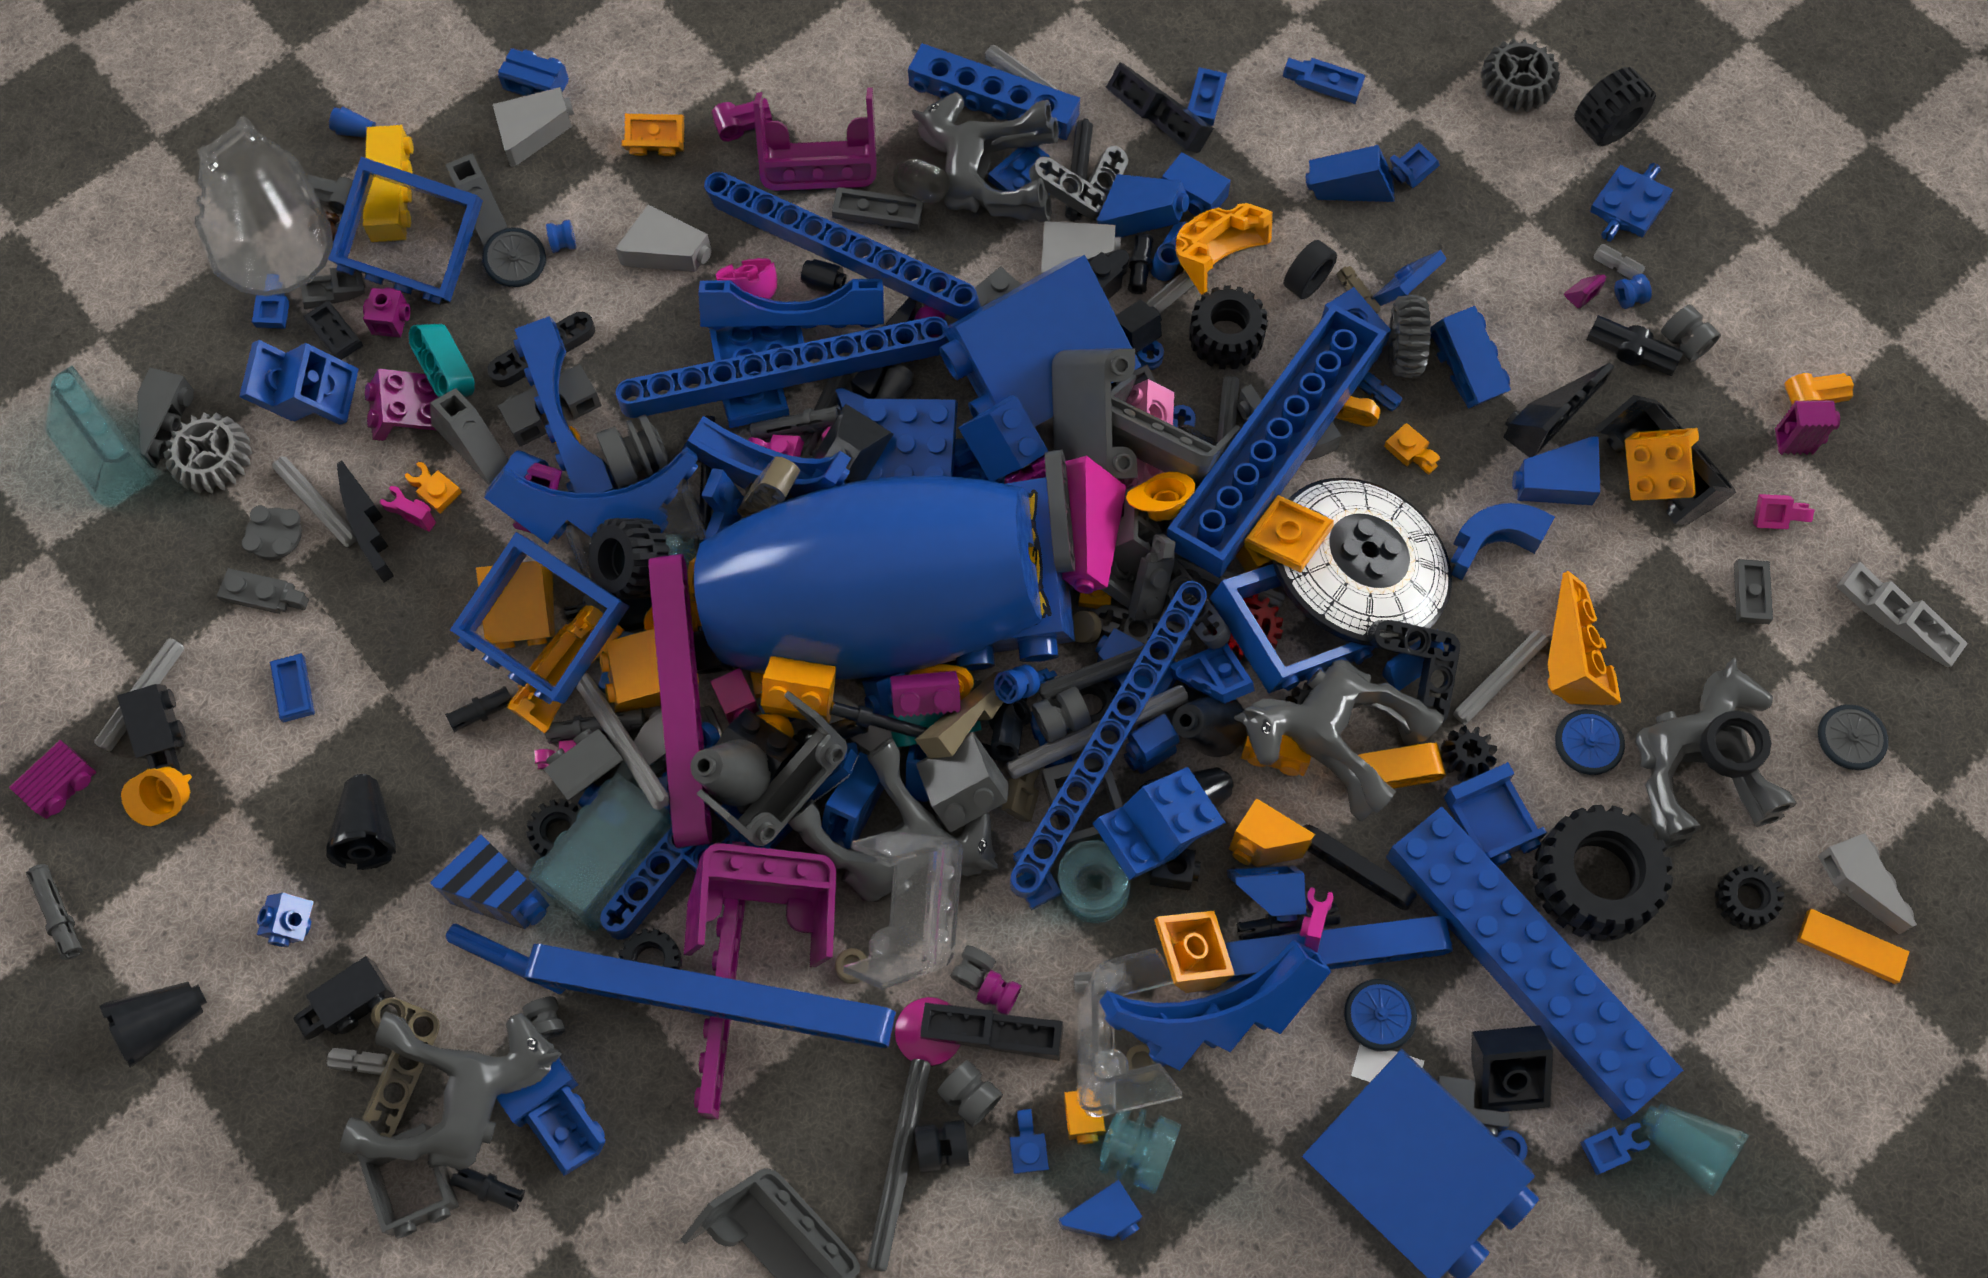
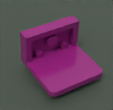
(398, 401)

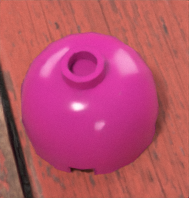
(754, 277)

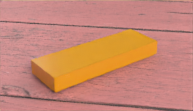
(1853, 946)

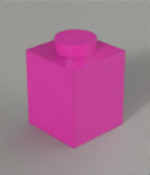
(733, 694)

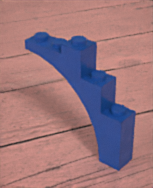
(746, 460)
(547, 509)
(1222, 1019)

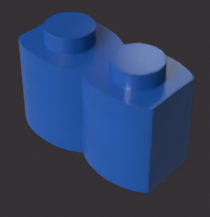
(1151, 744)

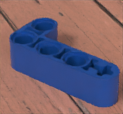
(656, 885)

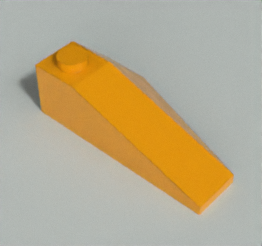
(1575, 653)

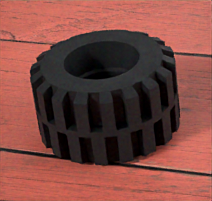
(1615, 106)
(1223, 347)
(622, 556)

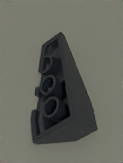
(1546, 416)

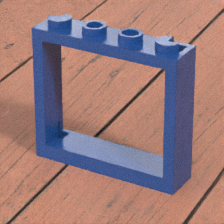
(350, 219)
(490, 590)
(1255, 645)

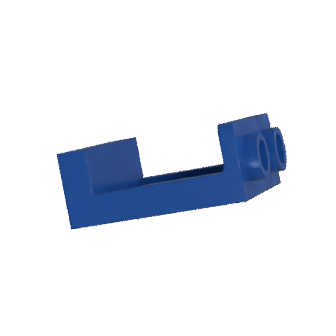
(1494, 815)

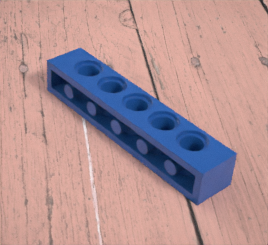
(988, 88)

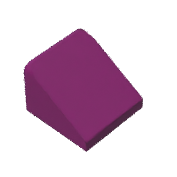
(1585, 290)

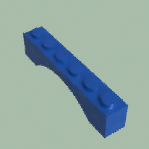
(853, 304)
(544, 355)

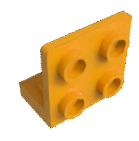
(1661, 464)

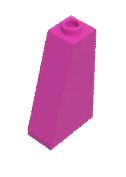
(1095, 516)

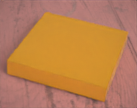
(1289, 533)

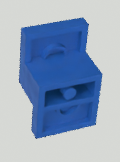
(299, 382)
(1158, 823)

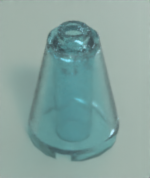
(1695, 1144)

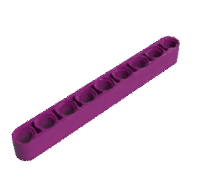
(679, 697)

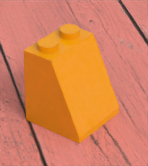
(522, 608)
(632, 671)

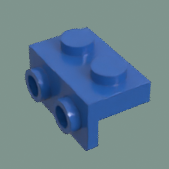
(567, 1131)

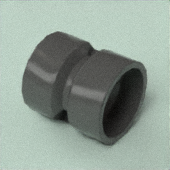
(1689, 322)
(1061, 714)
(969, 1093)

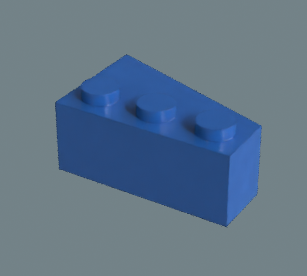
(1470, 356)

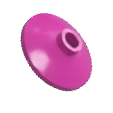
(908, 1035)

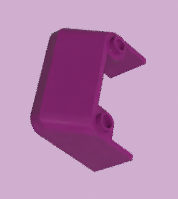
(816, 163)
(765, 875)

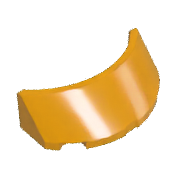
(1218, 234)
(553, 663)

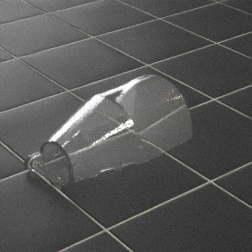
(259, 214)

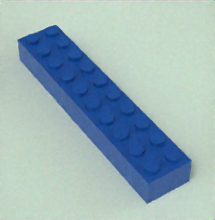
(1275, 440)
(1534, 964)

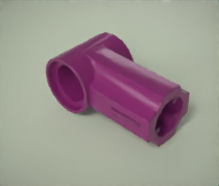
(734, 120)

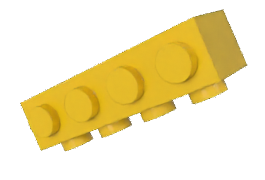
(386, 206)

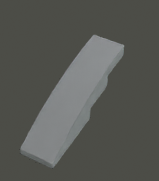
(1897, 612)

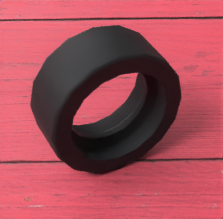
(1310, 269)
(1750, 724)

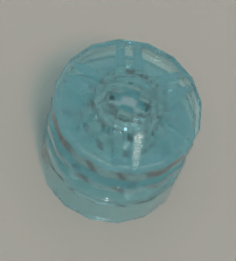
(1094, 863)
(1139, 1148)

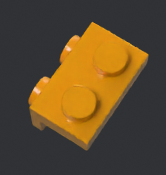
(654, 133)

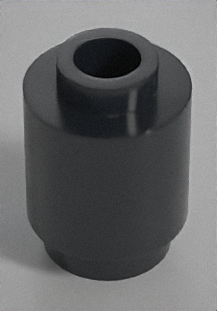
(822, 276)

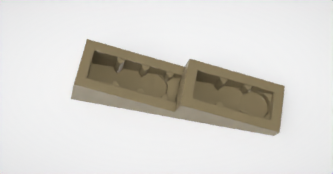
(951, 729)

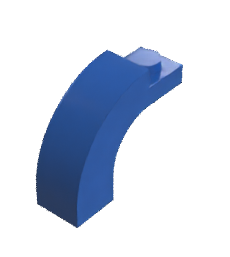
(1502, 522)

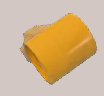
(1831, 387)

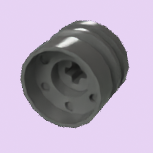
(634, 452)

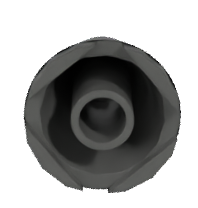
(732, 771)

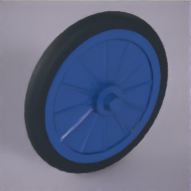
(1590, 742)
(1380, 1015)

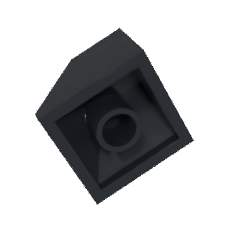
(857, 438)

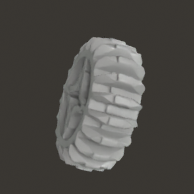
(205, 438)

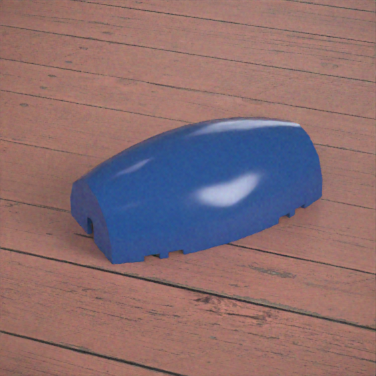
(871, 576)

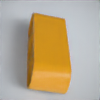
(1407, 764)

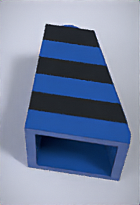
(491, 886)

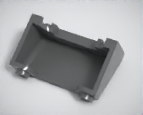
(1084, 406)

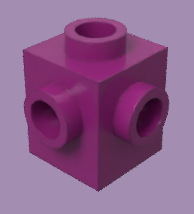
(386, 312)

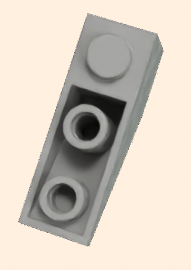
(1860, 874)

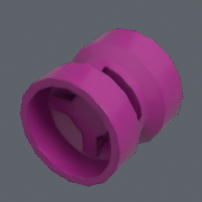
(998, 992)

